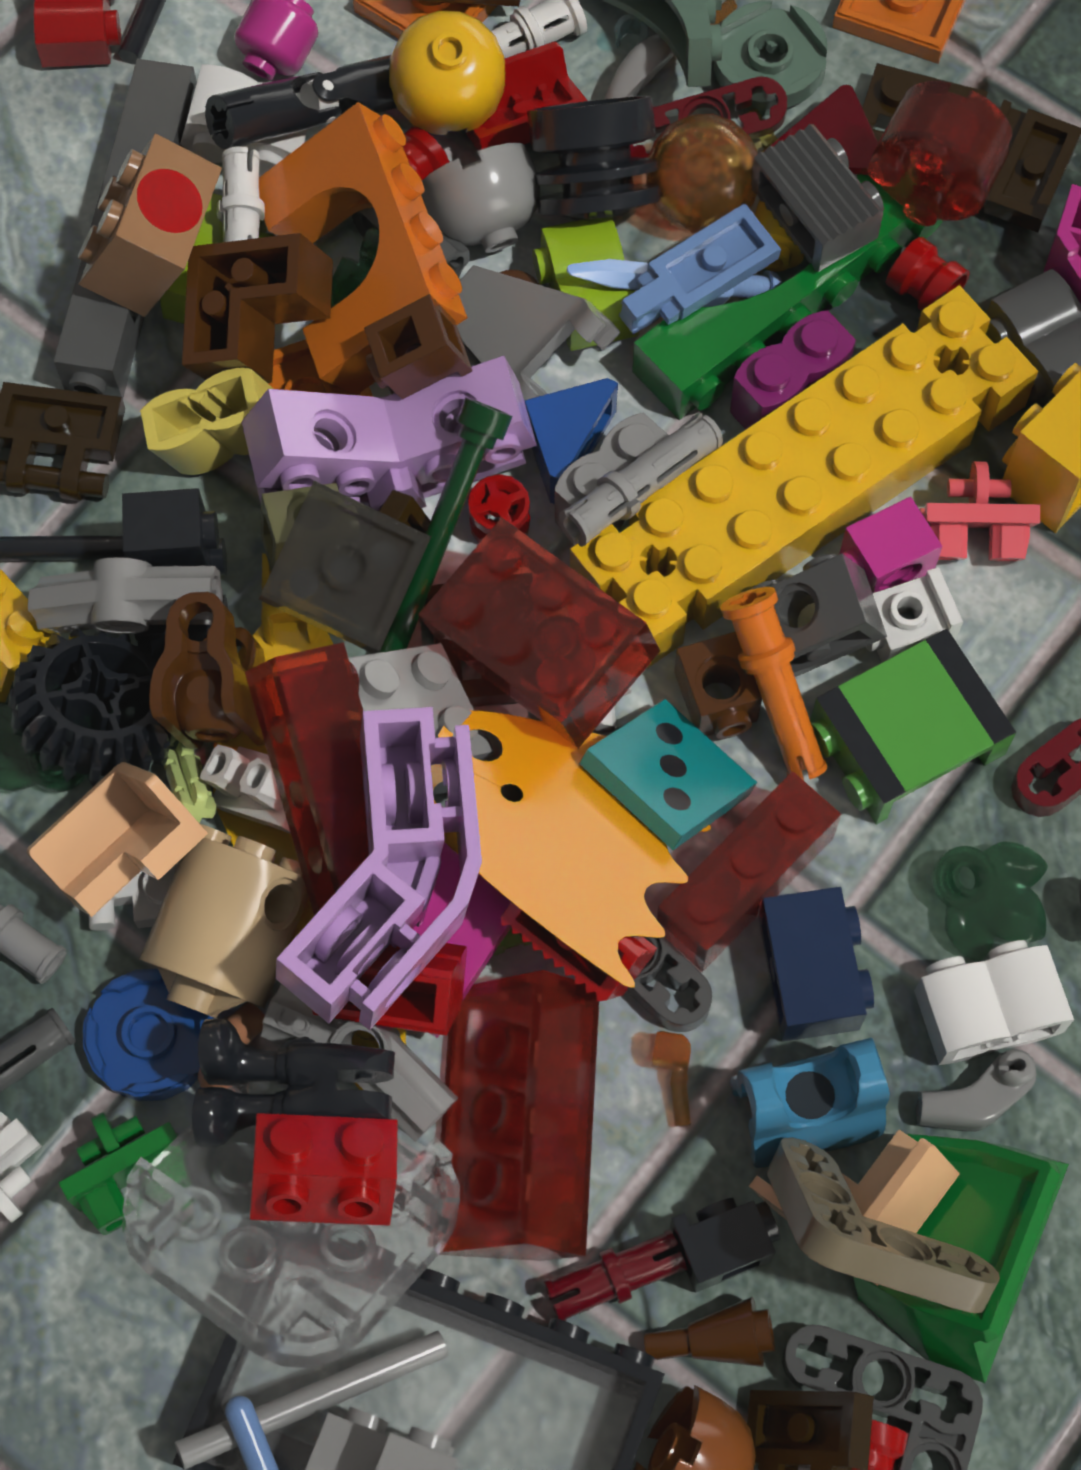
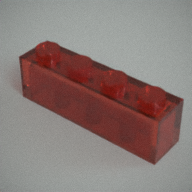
(312, 738)

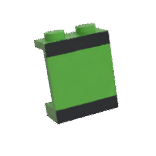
(909, 723)

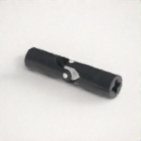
(276, 111)

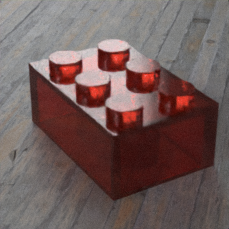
(540, 632)

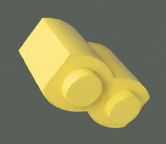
(204, 425)

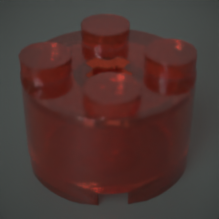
(941, 153)

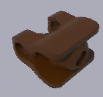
(202, 686)

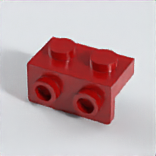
(531, 82)

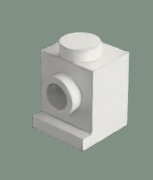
(932, 609)

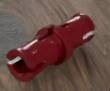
(615, 1275)

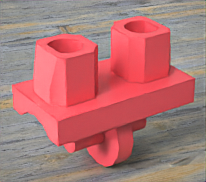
(1007, 523)

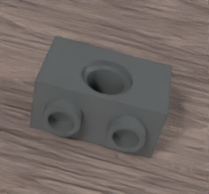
(843, 613)

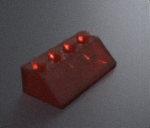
(522, 1117)

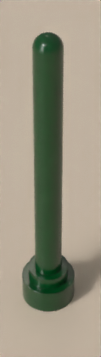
(479, 431)

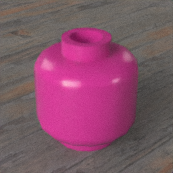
(276, 36)

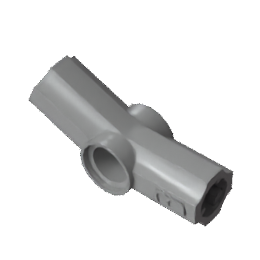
(118, 596)
(416, 1091)

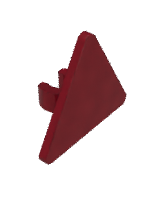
(843, 119)

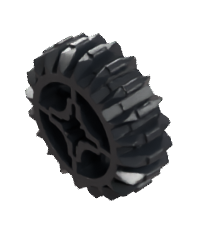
(101, 691)

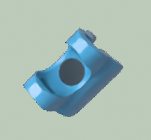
(818, 1099)

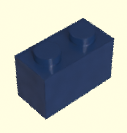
(814, 963)

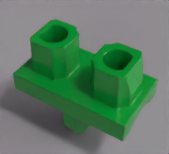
(98, 1186)

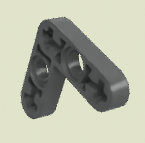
(925, 1428)

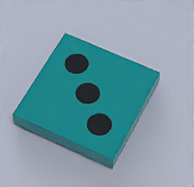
(668, 773)

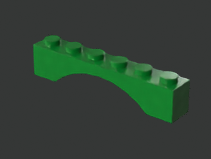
(700, 354)

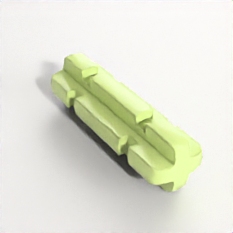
(183, 775)

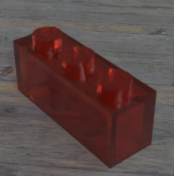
(745, 868)

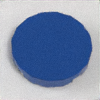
(141, 1039)

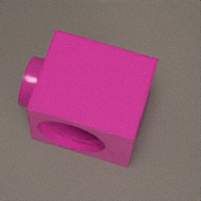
(892, 545)

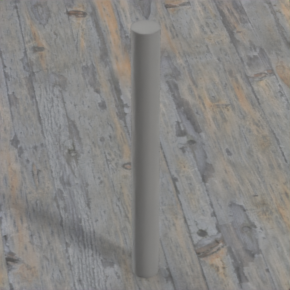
(318, 1396)

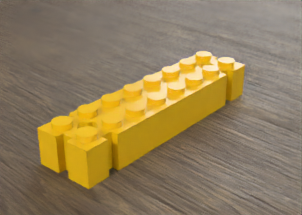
(809, 469)

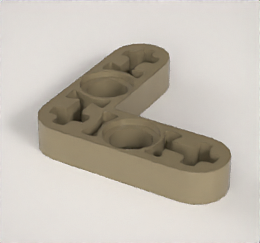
(838, 1236)

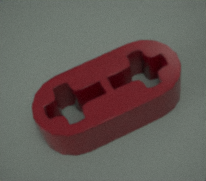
(1049, 757)

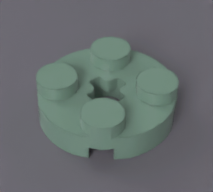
(792, 33)

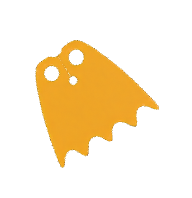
(568, 845)

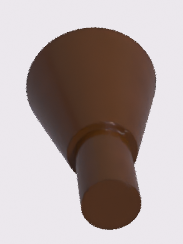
(728, 1336)

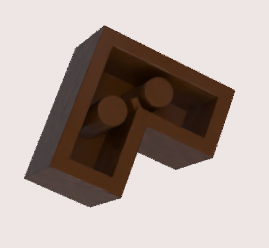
(240, 294)

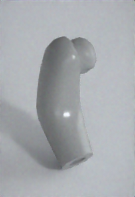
(639, 67)
(982, 1102)

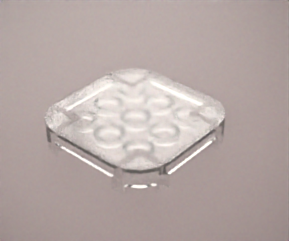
(283, 1286)

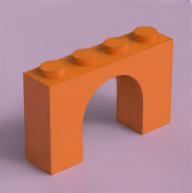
(331, 176)

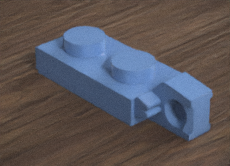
(700, 269)

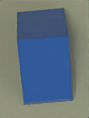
(569, 426)

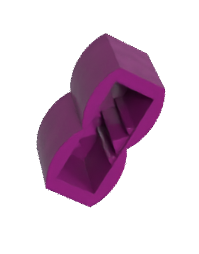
(786, 369)

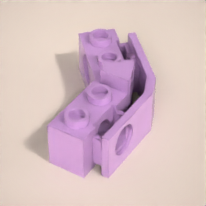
(381, 441)
(398, 877)

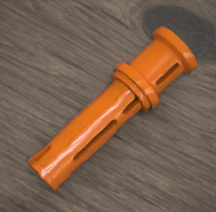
(768, 657)

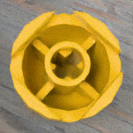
(447, 72)

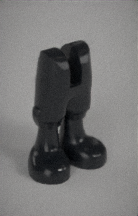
(301, 1063)

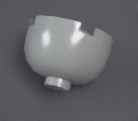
(484, 198)

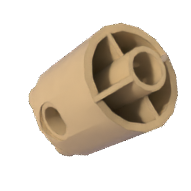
(225, 923)

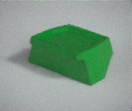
(996, 1213)

